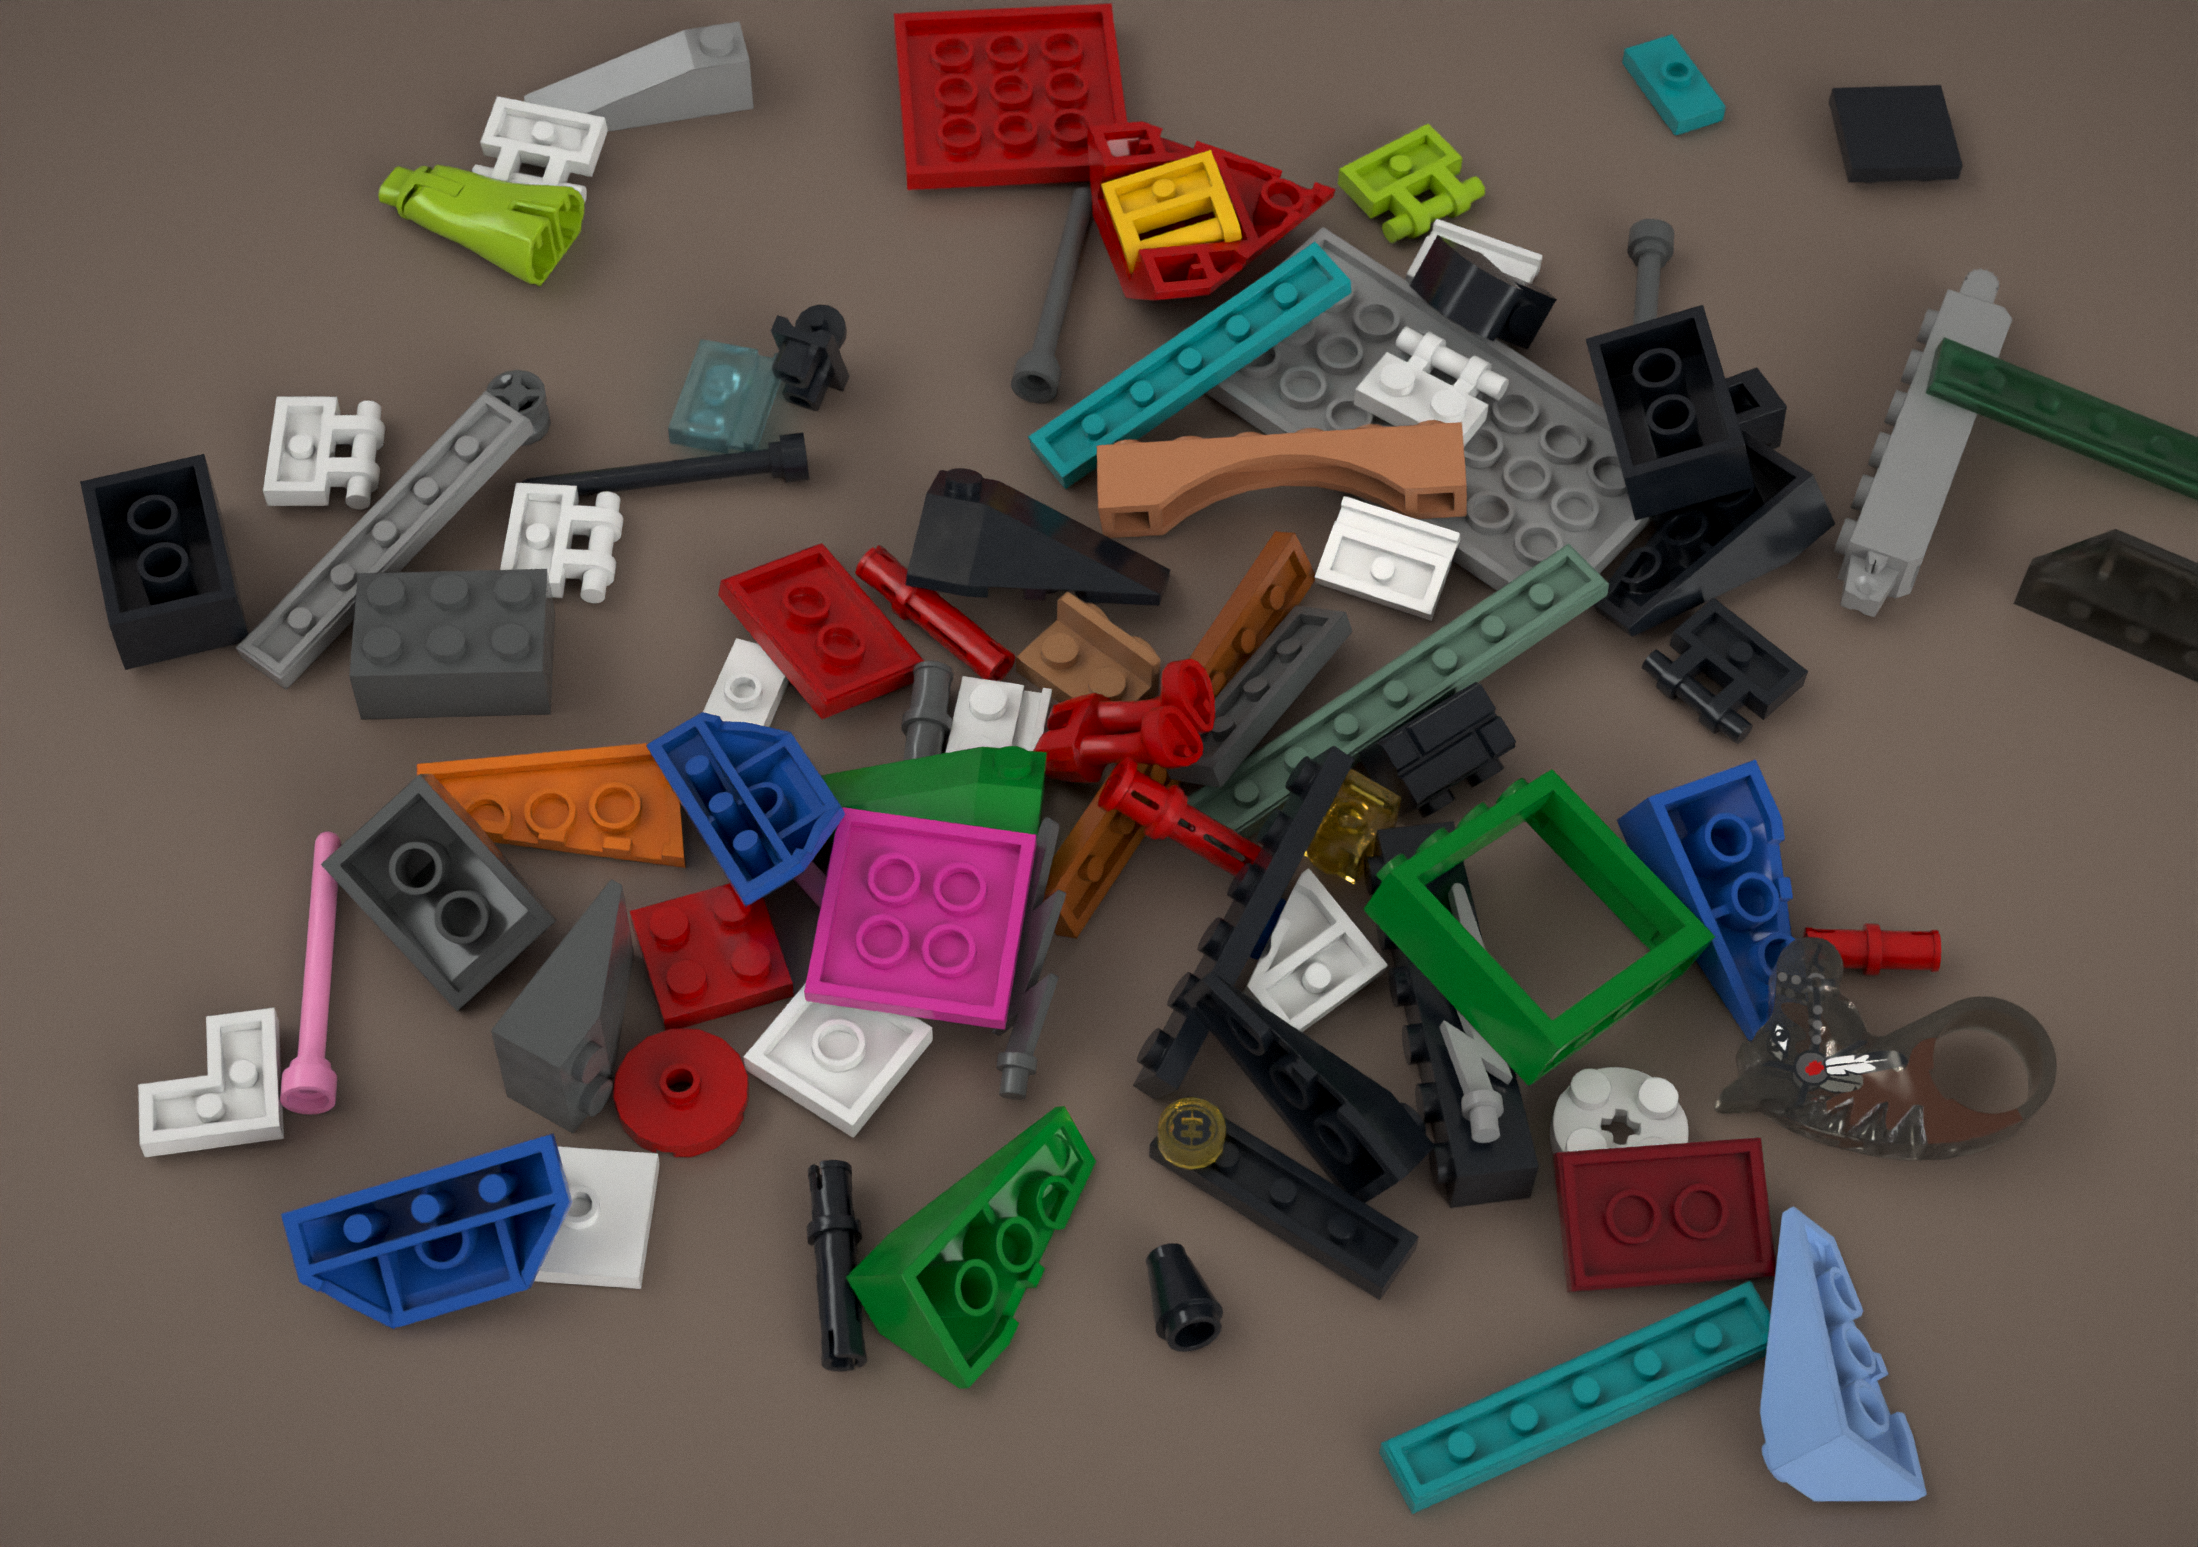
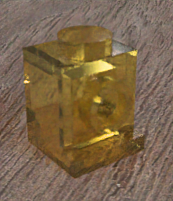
(1352, 826)

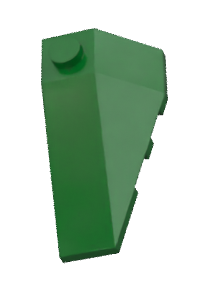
(965, 787)
(962, 1263)

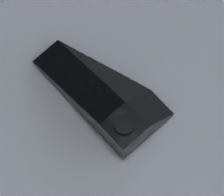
(992, 535)

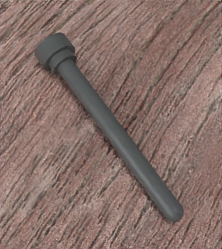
(1650, 249)
(1038, 372)

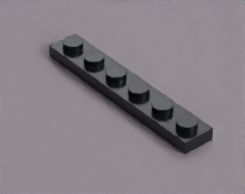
(1255, 895)

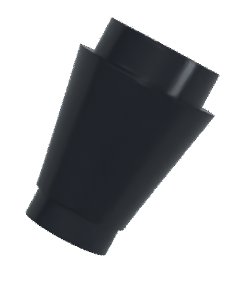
(1181, 1300)

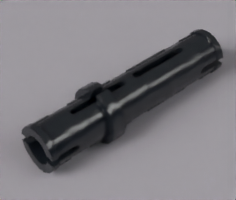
(835, 1243)

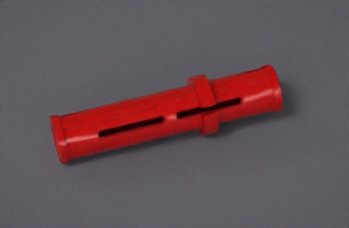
(935, 616)

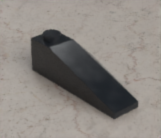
(1718, 543)
(1335, 1111)

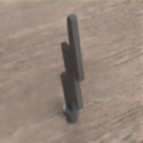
(1028, 998)

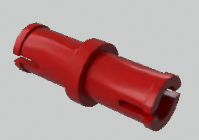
(1883, 949)

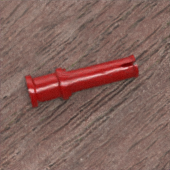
(1164, 813)

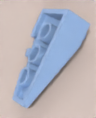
(1820, 1385)

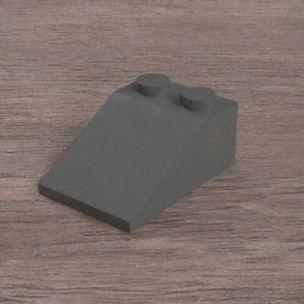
(440, 890)
(566, 1024)

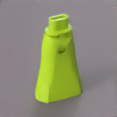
(503, 221)

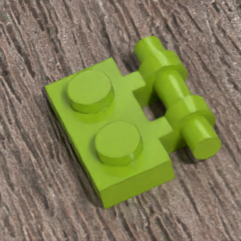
(1403, 170)

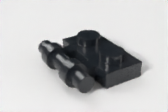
(1735, 658)

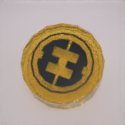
(1191, 1133)

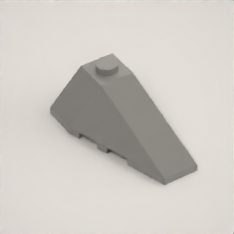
(665, 81)

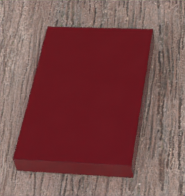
(1664, 1214)

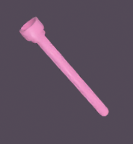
(309, 1082)

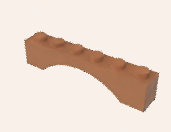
(1402, 468)

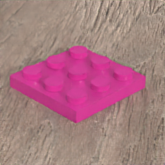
(921, 918)

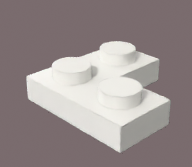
(231, 1103)

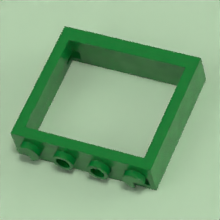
(1474, 979)

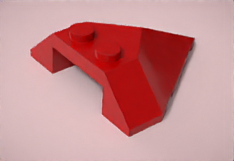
(1261, 200)

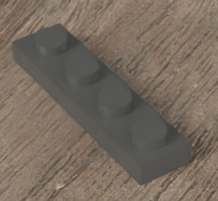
(1265, 690)

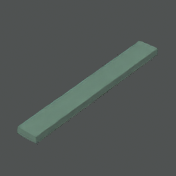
(1409, 685)

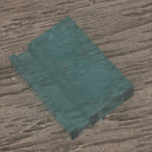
(724, 399)

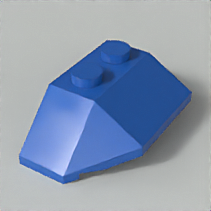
(749, 799)
(435, 1235)

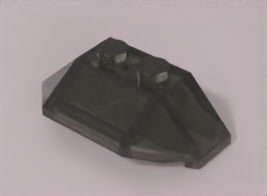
(2121, 596)

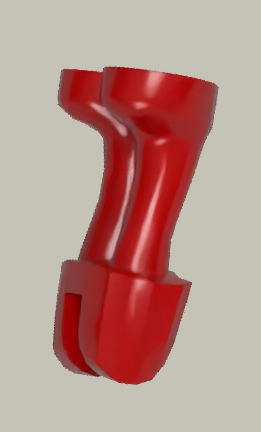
(1161, 731)

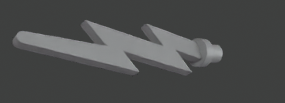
(1472, 1053)

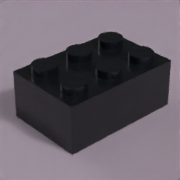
(1670, 412)
(164, 561)

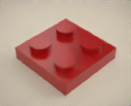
(710, 956)

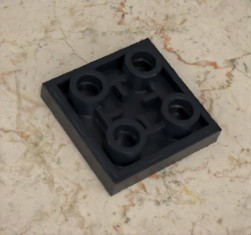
(1895, 133)

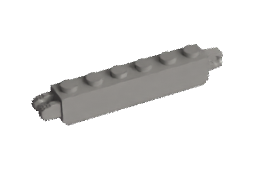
(1918, 457)

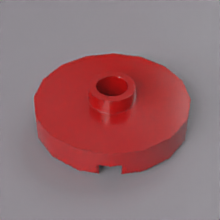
(686, 1120)

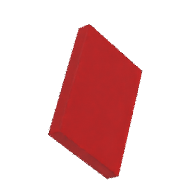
(821, 630)

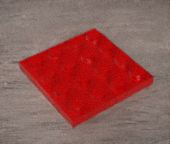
(1005, 93)

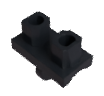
(810, 355)

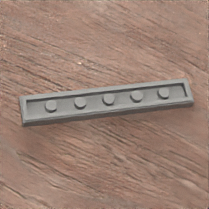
(385, 538)

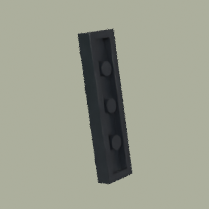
(1303, 1210)

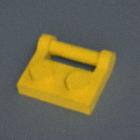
(1167, 197)

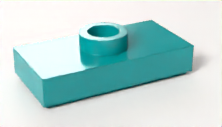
(1673, 84)

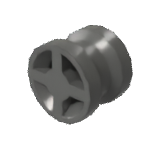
(526, 392)

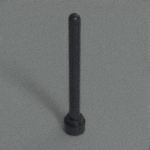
(782, 459)

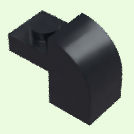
(1480, 295)

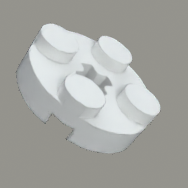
(1622, 1096)

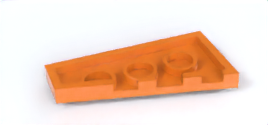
(572, 802)

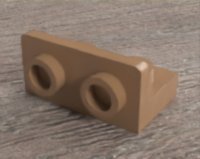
(1089, 655)

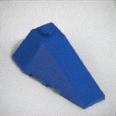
(1723, 861)

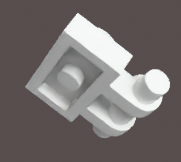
(544, 138)
(1409, 394)
(303, 452)
(542, 535)

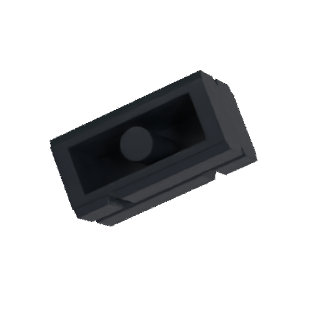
(1439, 750)

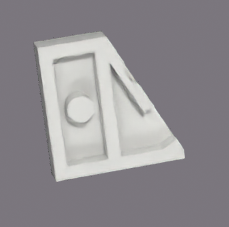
(1312, 958)

